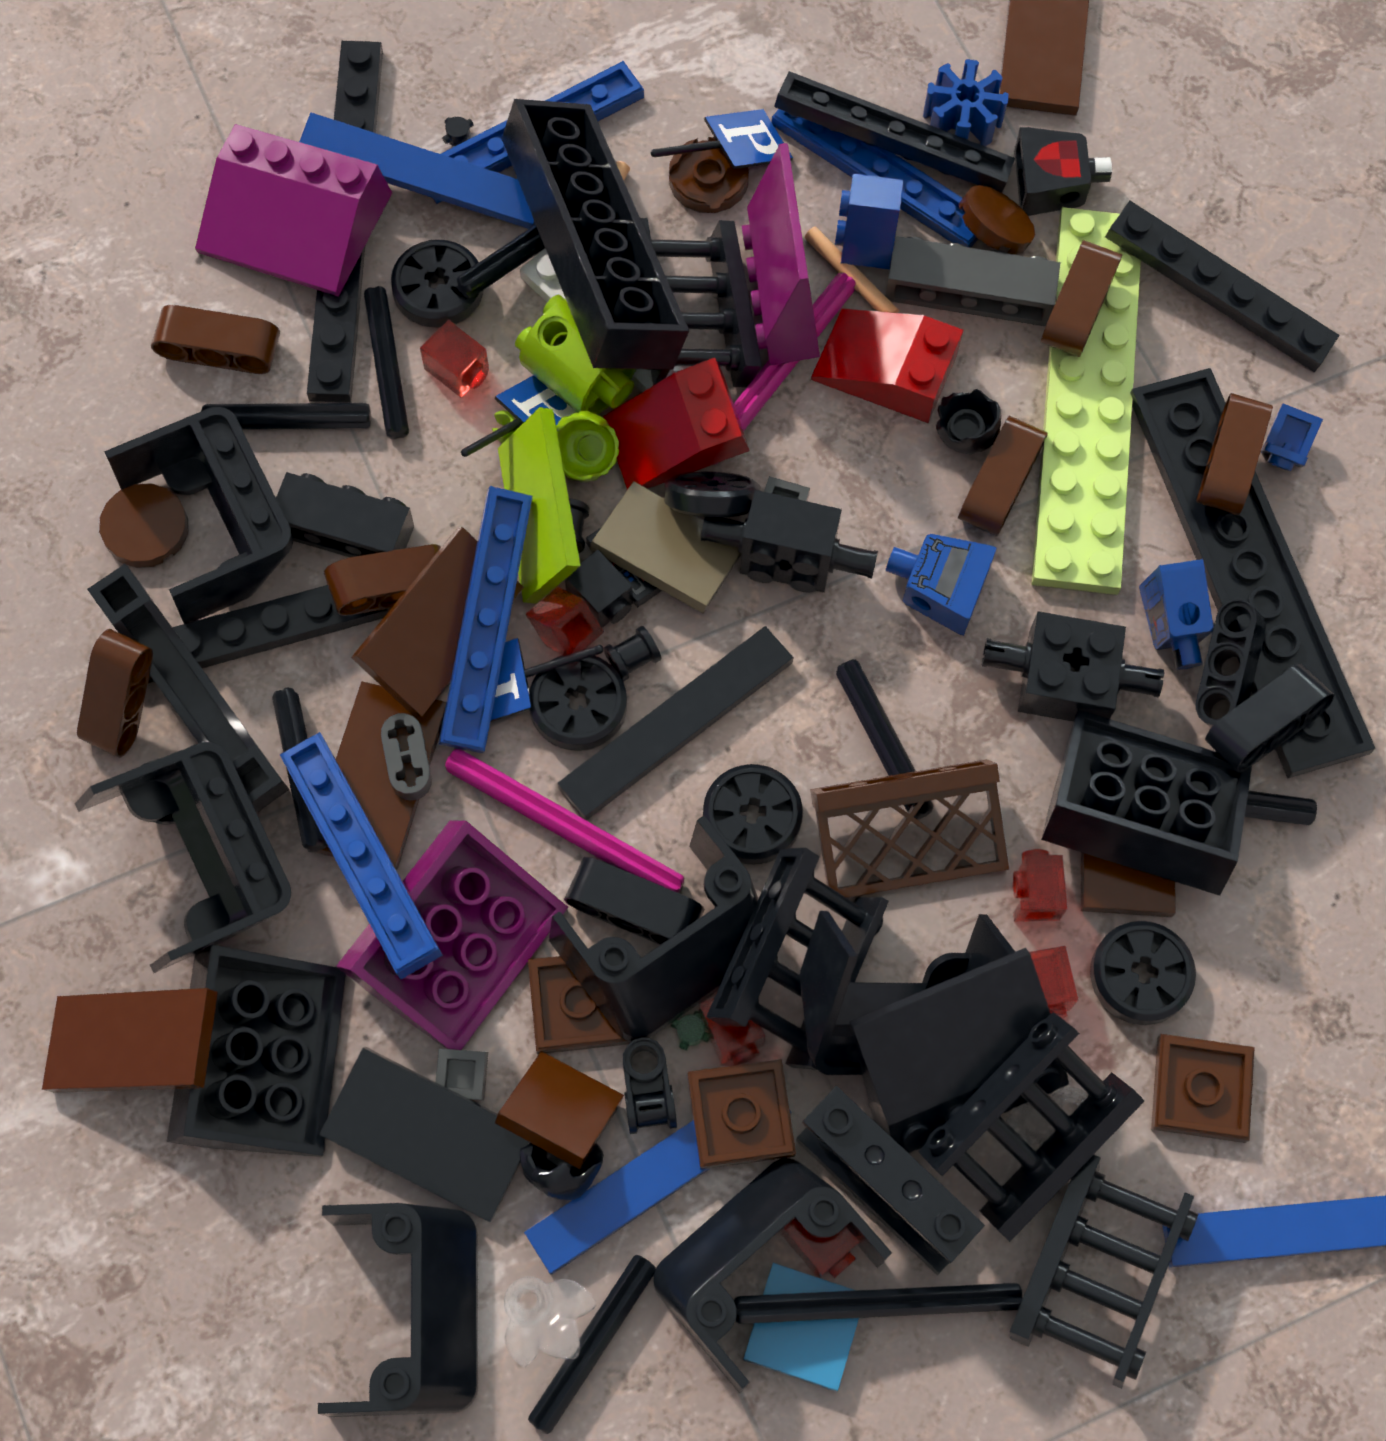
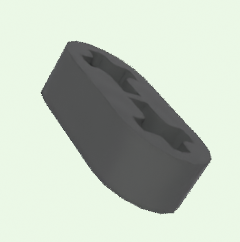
(416, 754)

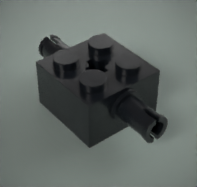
(789, 542)
(1065, 643)

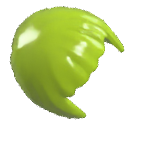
(587, 446)

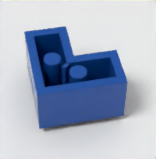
(871, 221)

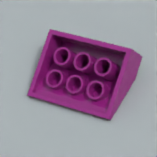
(290, 209)
(779, 266)
(485, 922)

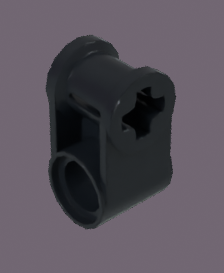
(648, 1089)

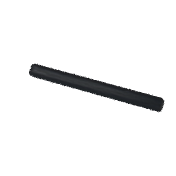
(877, 1303)

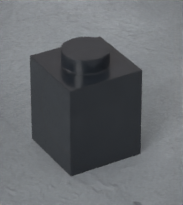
(602, 589)

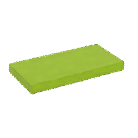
(534, 467)

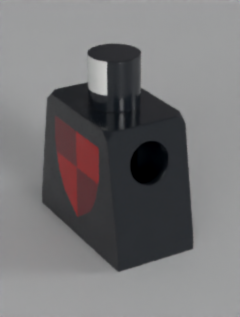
(1055, 170)

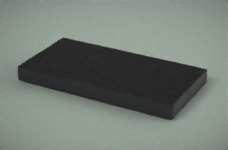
(425, 1134)

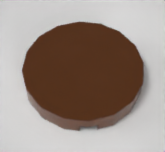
(706, 180)
(996, 219)
(143, 525)

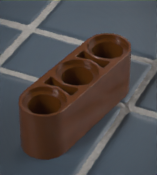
(1081, 298)
(215, 339)
(1234, 454)
(1002, 475)
(375, 579)
(114, 693)

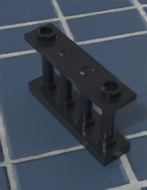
(730, 289)
(758, 948)
(1061, 1155)
(888, 1181)
(1054, 1274)

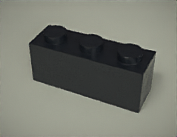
(343, 517)

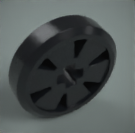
(426, 264)
(710, 494)
(586, 726)
(760, 787)
(1120, 987)

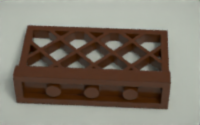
(907, 789)

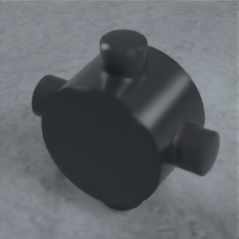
(457, 130)

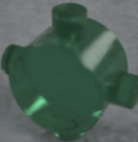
(690, 1030)

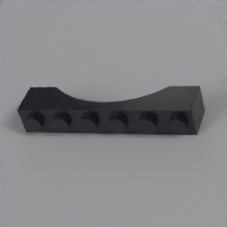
(186, 683)

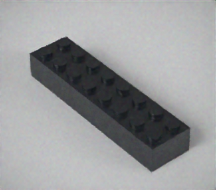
(594, 236)

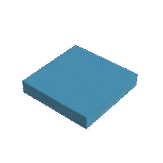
(802, 1349)

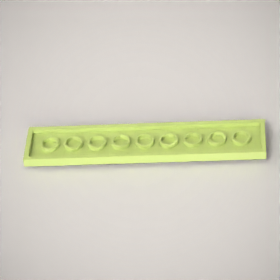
(1088, 429)

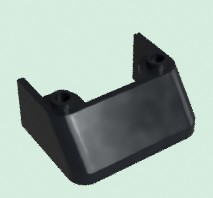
(213, 455)
(220, 834)
(655, 990)
(834, 1001)
(693, 1272)
(444, 1310)

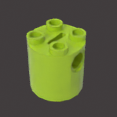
(559, 360)

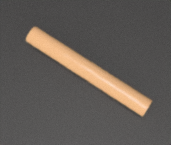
(863, 284)

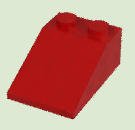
(889, 359)
(677, 426)

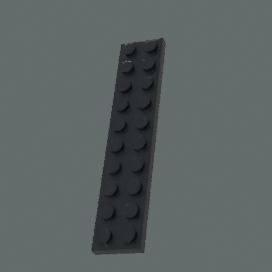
(1249, 562)

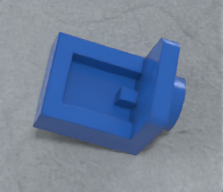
(1291, 437)

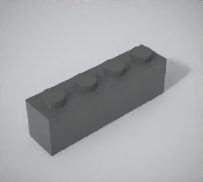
(972, 280)

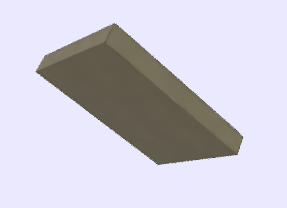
(664, 548)

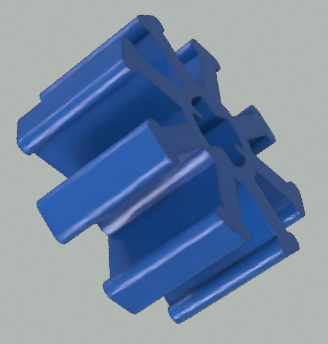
(966, 103)

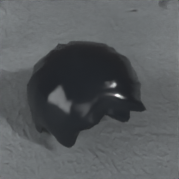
(968, 421)
(556, 1176)

